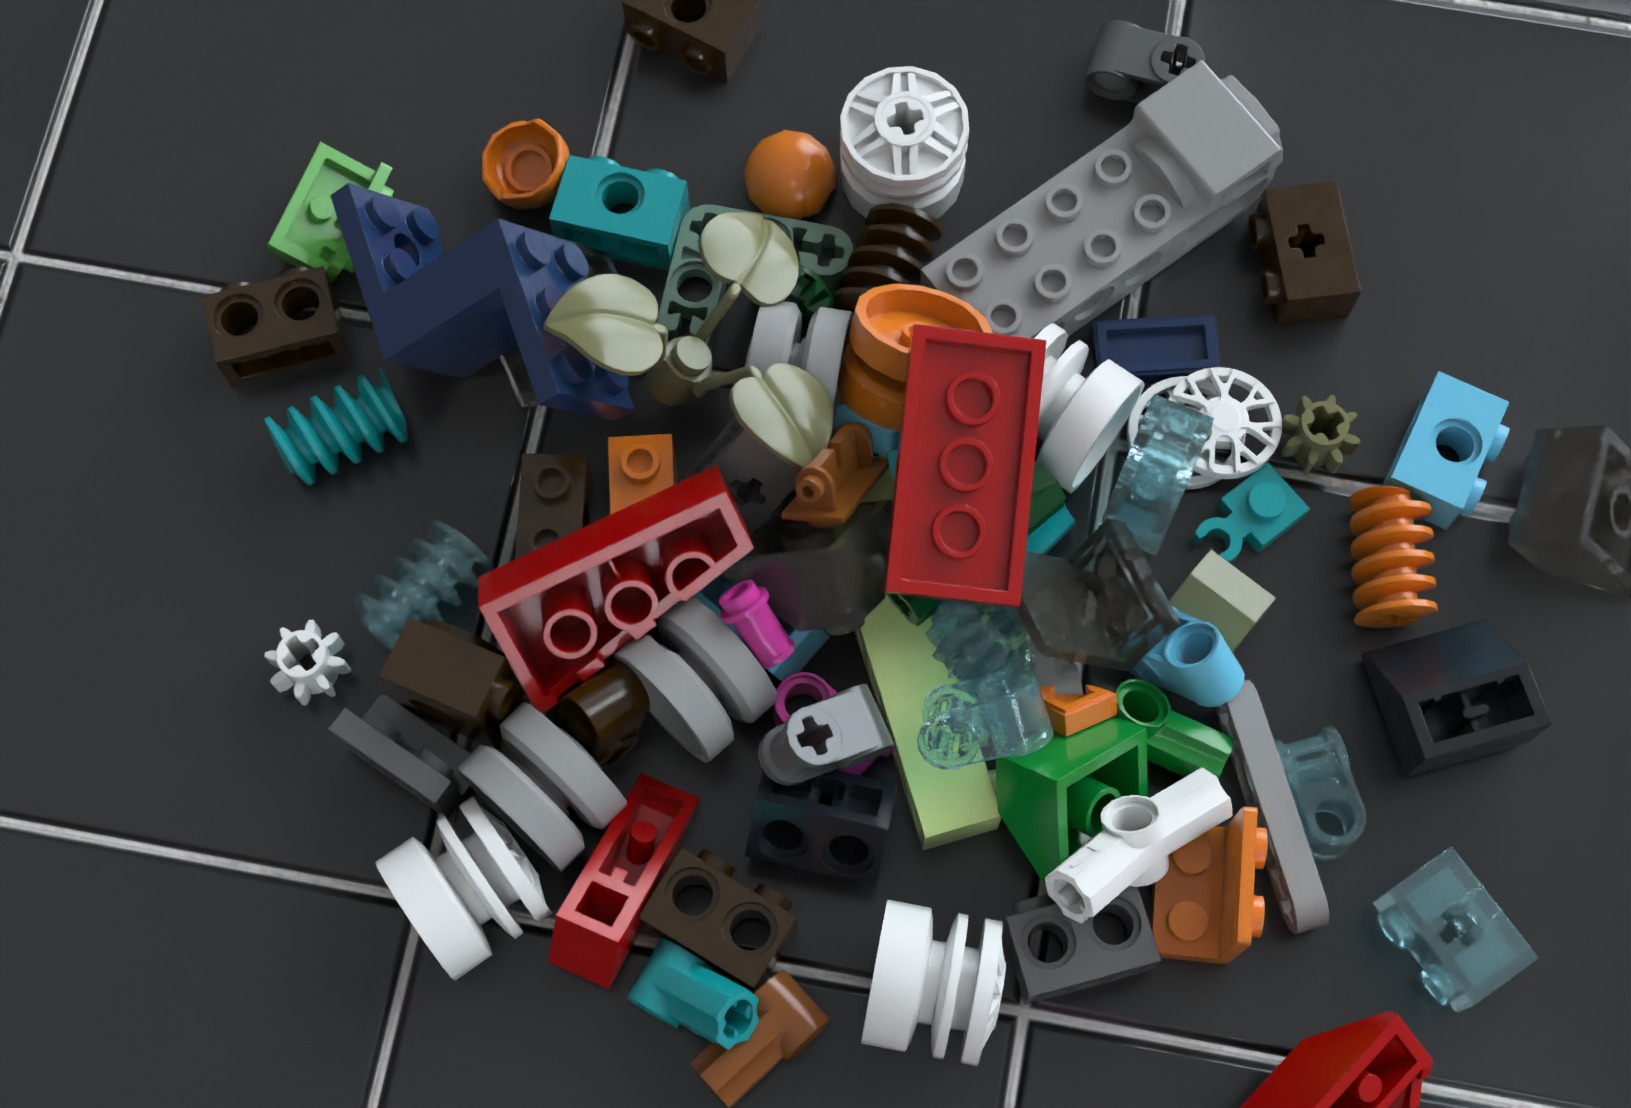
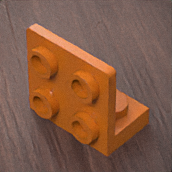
(1207, 897)

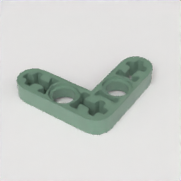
(688, 263)

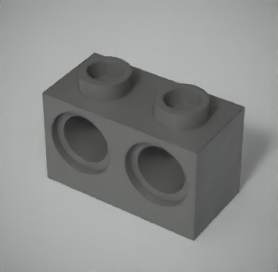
(1085, 957)

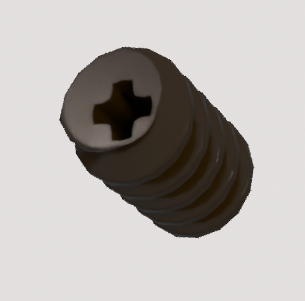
(888, 251)

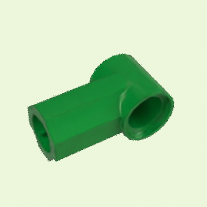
(1171, 737)

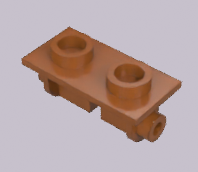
(836, 478)

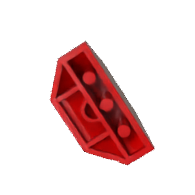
(1351, 1066)

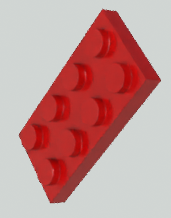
(965, 466)

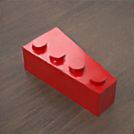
(609, 582)

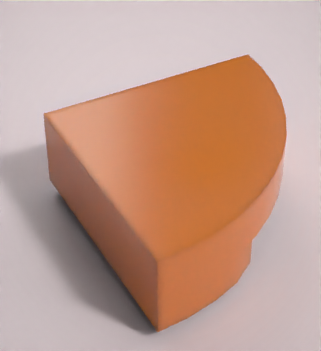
(1078, 711)

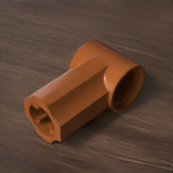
(784, 1029)

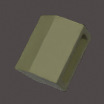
(1223, 597)

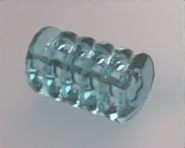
(420, 582)

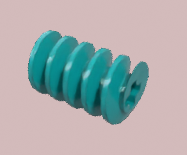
(338, 428)

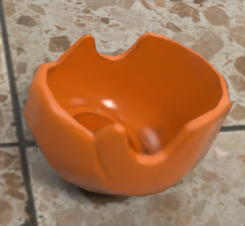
(524, 164)
(790, 175)

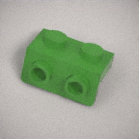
(309, 226)

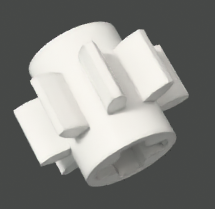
(296, 646)

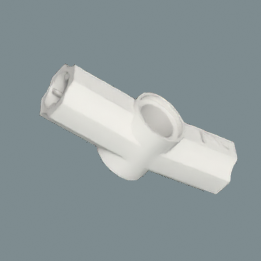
(1137, 843)

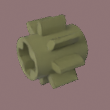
(1321, 419)

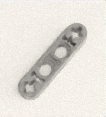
(1267, 789)

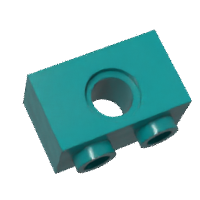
(639, 236)

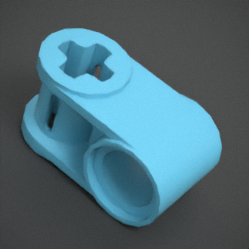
(1193, 663)

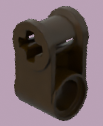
(606, 713)

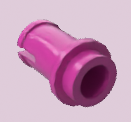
(756, 623)

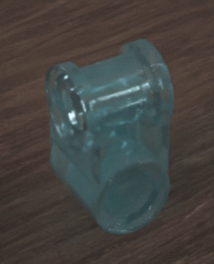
(987, 716)
(1320, 782)

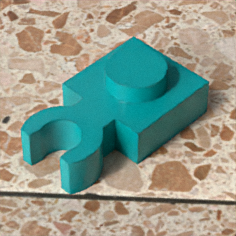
(1255, 512)

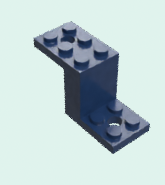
(474, 301)

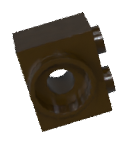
(452, 679)

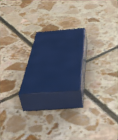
(1157, 345)

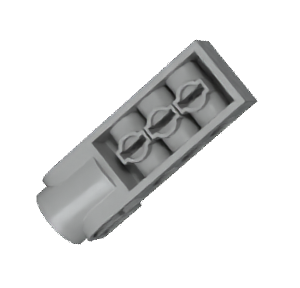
(1120, 211)

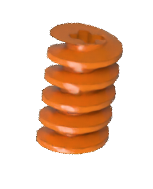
(1389, 557)

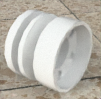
(907, 169)
(1079, 413)
(463, 888)
(934, 983)

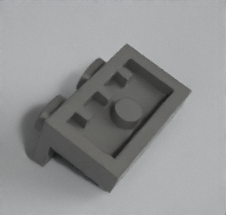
(406, 752)

